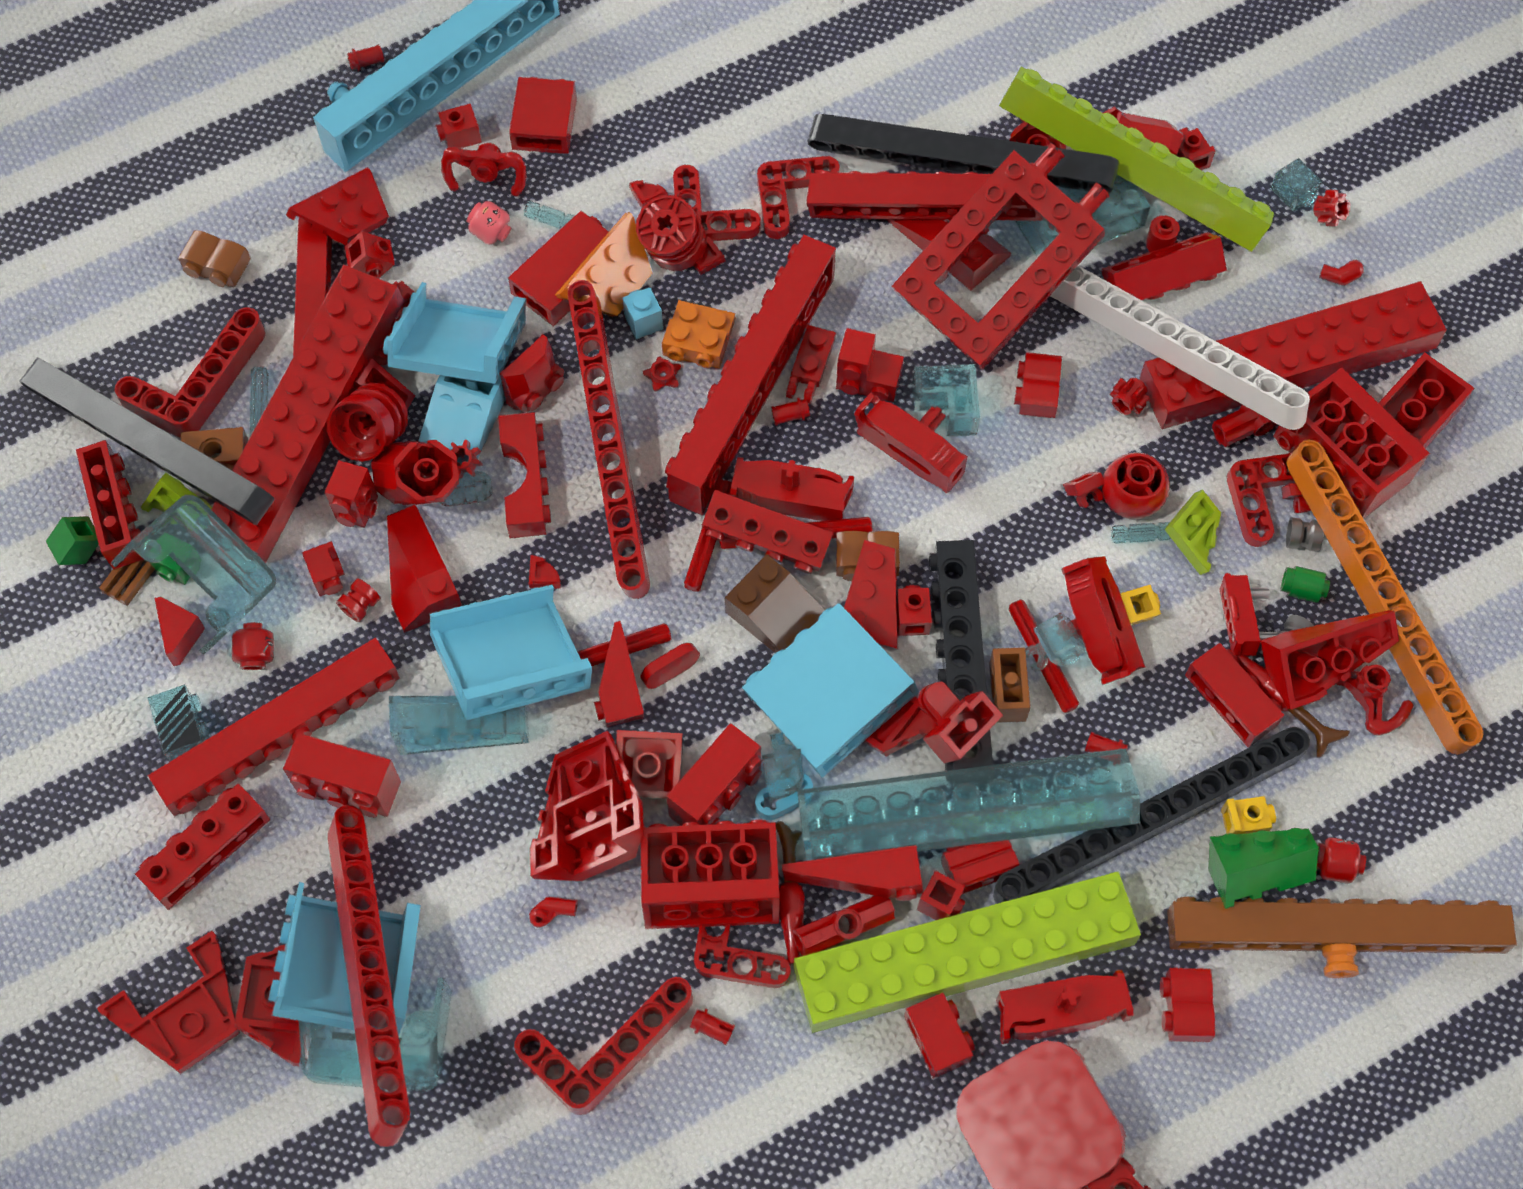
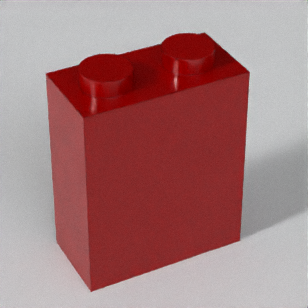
(543, 115)

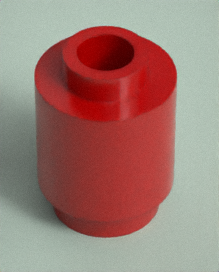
(1162, 232)

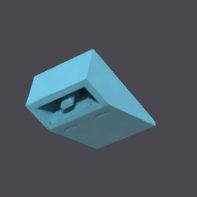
(462, 412)

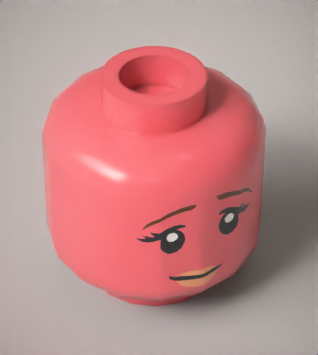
(489, 222)

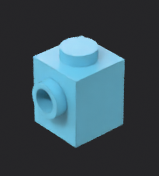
(642, 312)

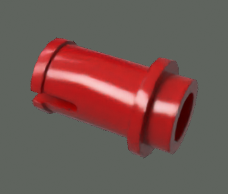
(365, 57)
(790, 411)
(1099, 743)
(712, 1026)

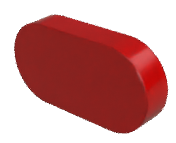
(669, 665)

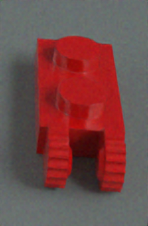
(811, 361)

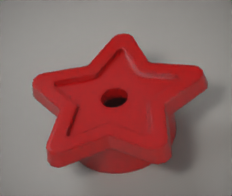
(662, 366)

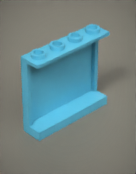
(454, 338)
(508, 652)
(830, 689)
(314, 969)

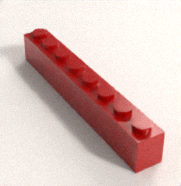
(899, 196)
(274, 727)

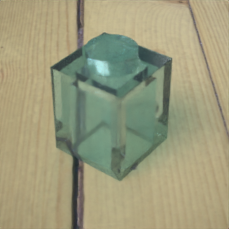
(1296, 185)

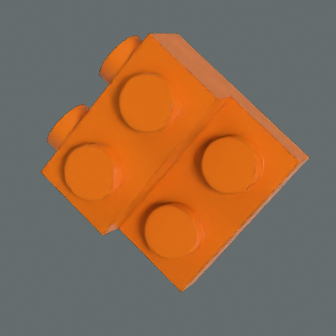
(698, 334)

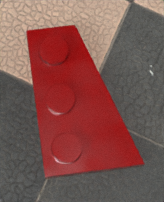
(873, 593)

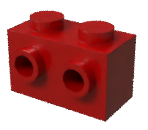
(351, 494)

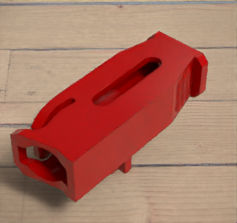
(912, 441)
(792, 488)
(1102, 619)
(1063, 1006)

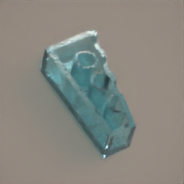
(439, 725)

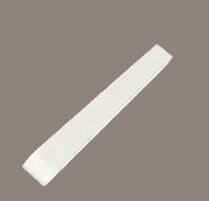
(1185, 348)

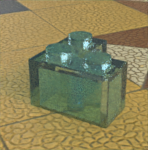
(952, 390)

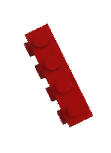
(1169, 267)
(109, 500)
(766, 531)
(202, 846)

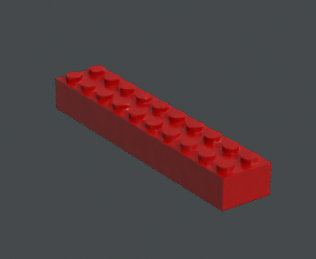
(1307, 350)
(750, 374)
(320, 375)

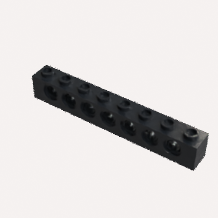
(959, 558)

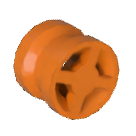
(1340, 960)

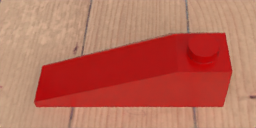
(981, 261)

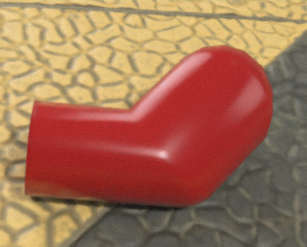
(1344, 274)

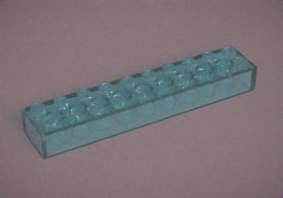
(971, 805)

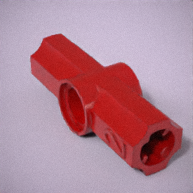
(1240, 425)
(826, 931)

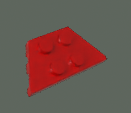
(344, 208)
(902, 729)
(255, 1011)

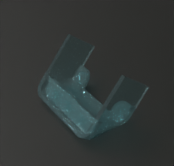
(210, 557)
(334, 1058)

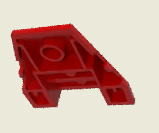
(589, 816)

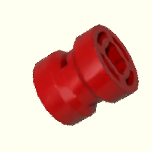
(356, 602)

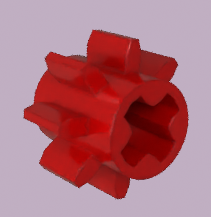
(1331, 208)
(1129, 396)
(472, 463)

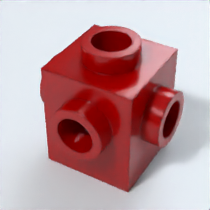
(370, 254)

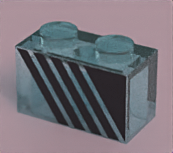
(178, 721)

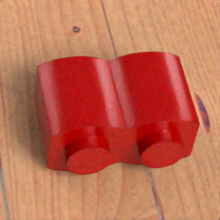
(1039, 385)
(1189, 1005)

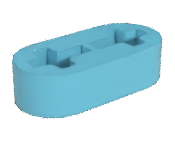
(782, 806)

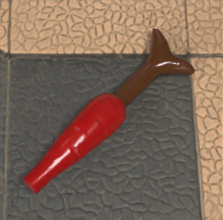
(1323, 734)
(790, 893)

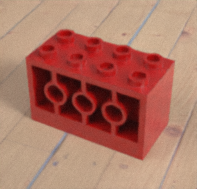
(1361, 440)
(709, 874)

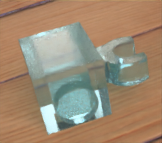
(1057, 642)

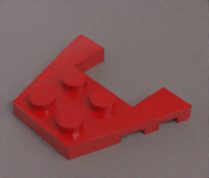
(190, 1022)

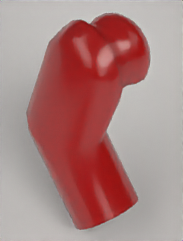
(551, 907)

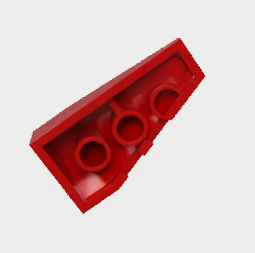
(416, 571)
(1317, 657)
(876, 873)

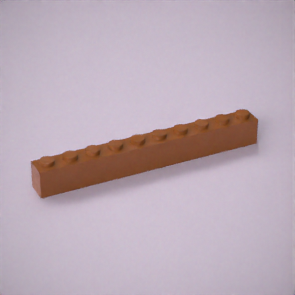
(1371, 927)

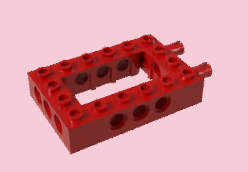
(1076, 239)

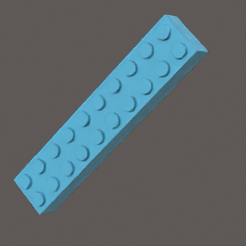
(426, 75)

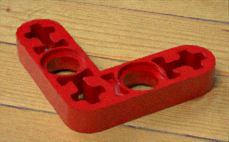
(778, 187)
(710, 217)
(1254, 485)
(718, 946)

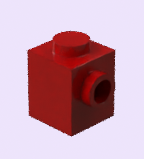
(458, 127)
(913, 611)
(941, 897)

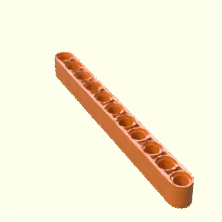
(1383, 579)

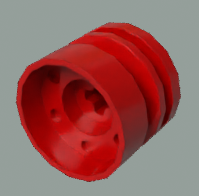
(673, 247)
(367, 421)

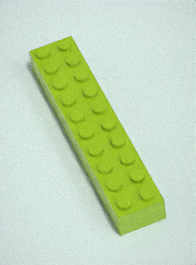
(965, 951)

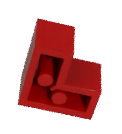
(865, 369)

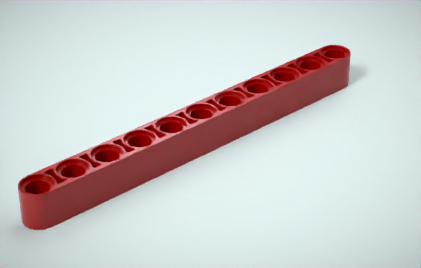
(610, 450)
(365, 948)

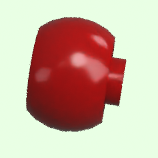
(1134, 498)

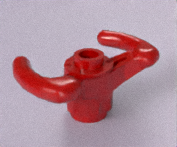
(484, 165)
(1368, 689)

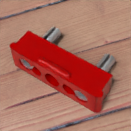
(1240, 614)

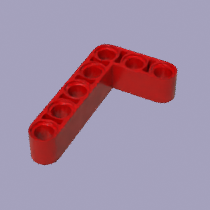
(199, 382)
(609, 1053)

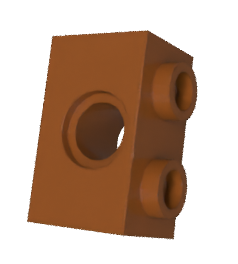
(226, 441)
(1010, 683)

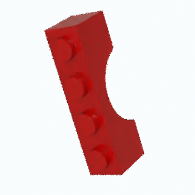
(525, 507)

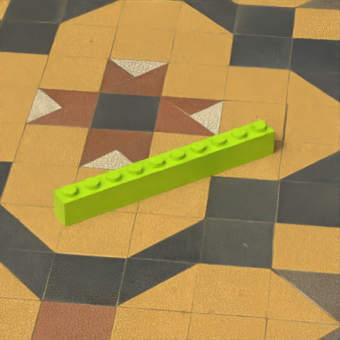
(1140, 160)

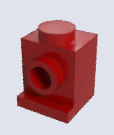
(1196, 148)
(324, 568)

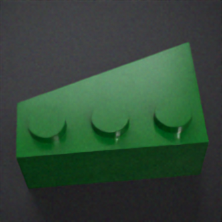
(1261, 861)

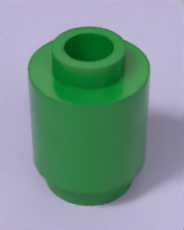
(1305, 584)

